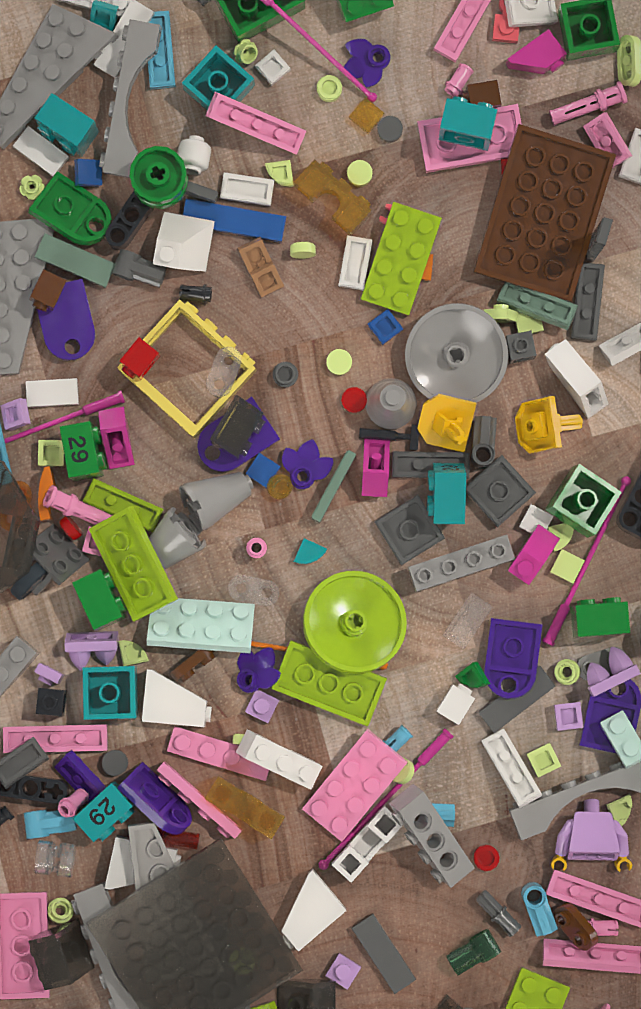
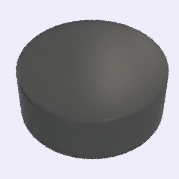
(390, 129)
(115, 762)

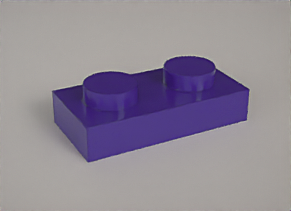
(79, 775)

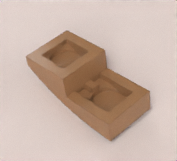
(260, 267)

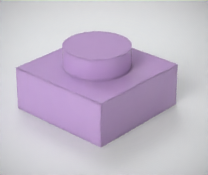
(15, 414)
(48, 675)
(262, 706)
(568, 716)
(343, 971)

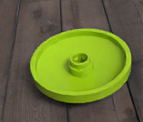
(354, 622)

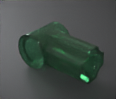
(479, 949)

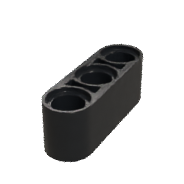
(130, 229)

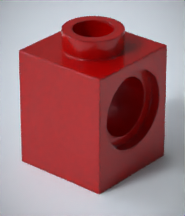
(139, 359)

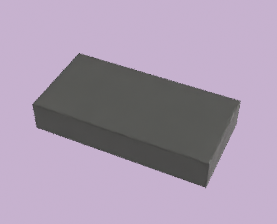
(21, 762)

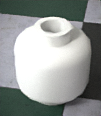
(194, 154)

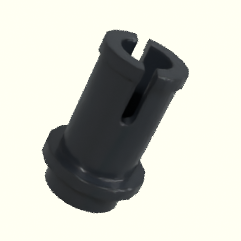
(195, 293)

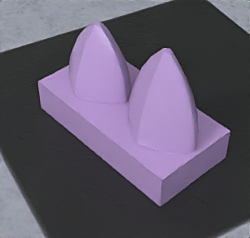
(82, 643)
(621, 669)

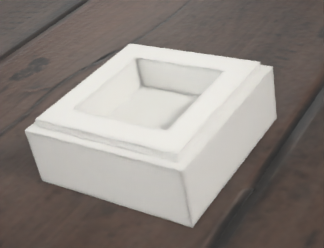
(272, 67)
(534, 517)

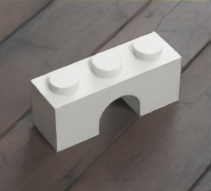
(278, 759)
(366, 844)

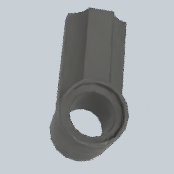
(133, 267)
(483, 439)

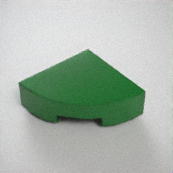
(473, 676)

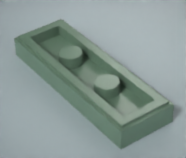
(74, 260)
(538, 305)
(333, 486)

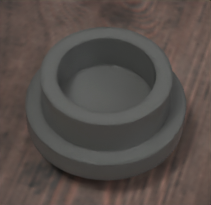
(285, 374)

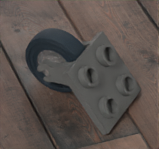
(56, 560)

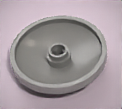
(456, 353)

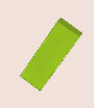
(115, 500)

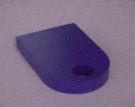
(68, 321)
(226, 462)
(512, 655)
(604, 706)
(156, 800)

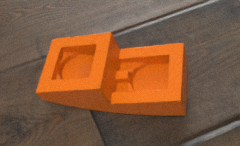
(46, 481)

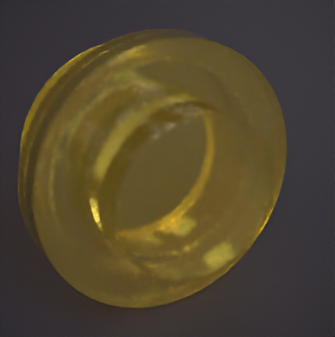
(279, 486)

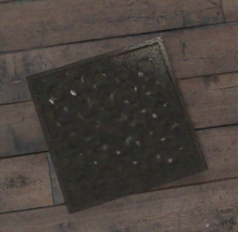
(195, 938)

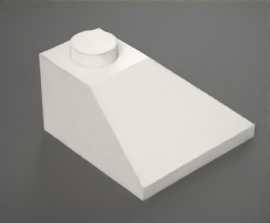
(183, 242)

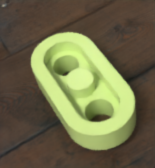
(629, 60)

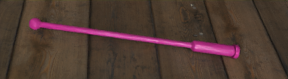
(371, 96)
(86, 410)
(564, 608)
(422, 760)

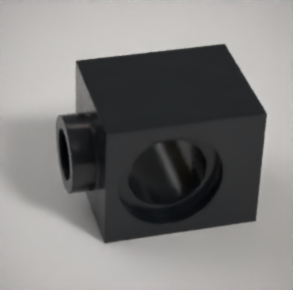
(51, 702)

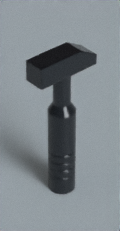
(391, 435)

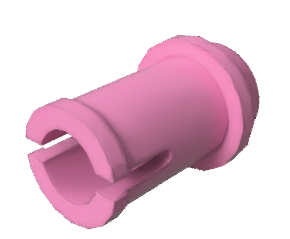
(455, 85)
(251, 543)
(69, 806)
(605, 927)

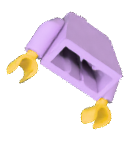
(592, 837)

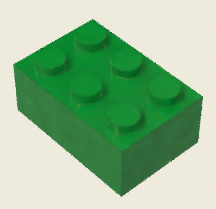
(252, 17)

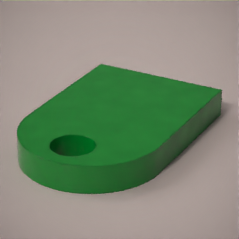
(71, 210)

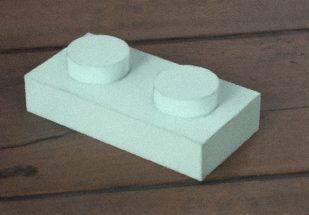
(623, 738)

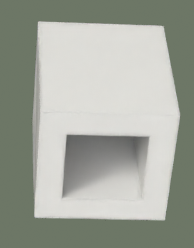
(456, 703)

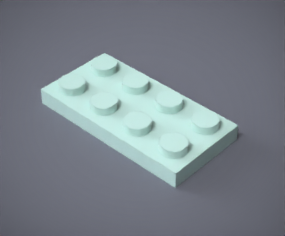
(203, 625)

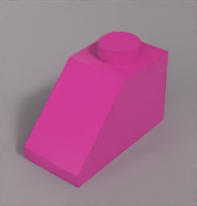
(539, 55)
(116, 437)
(375, 468)
(533, 554)

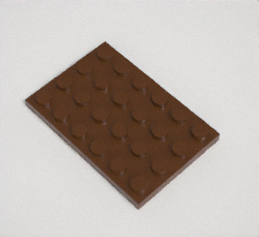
(544, 212)

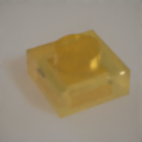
(366, 115)

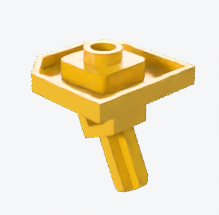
(446, 421)
(540, 425)

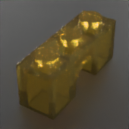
(318, 181)
(245, 807)

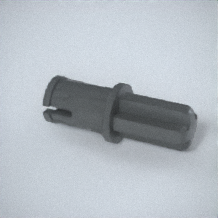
(498, 913)

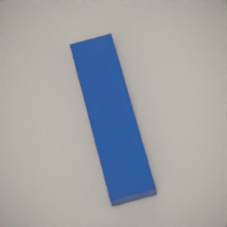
(238, 220)

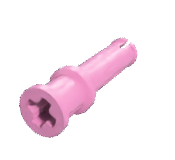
(600, 96)
(72, 506)

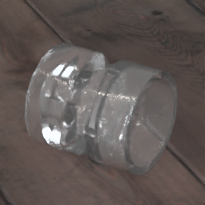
(46, 855)

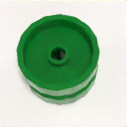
(155, 162)

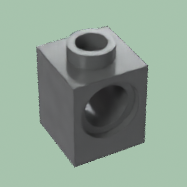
(520, 347)

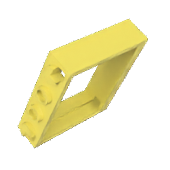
(208, 329)

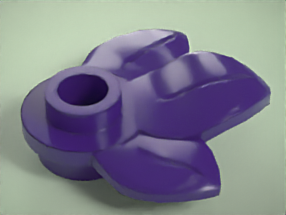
(362, 63)
(306, 460)
(259, 668)

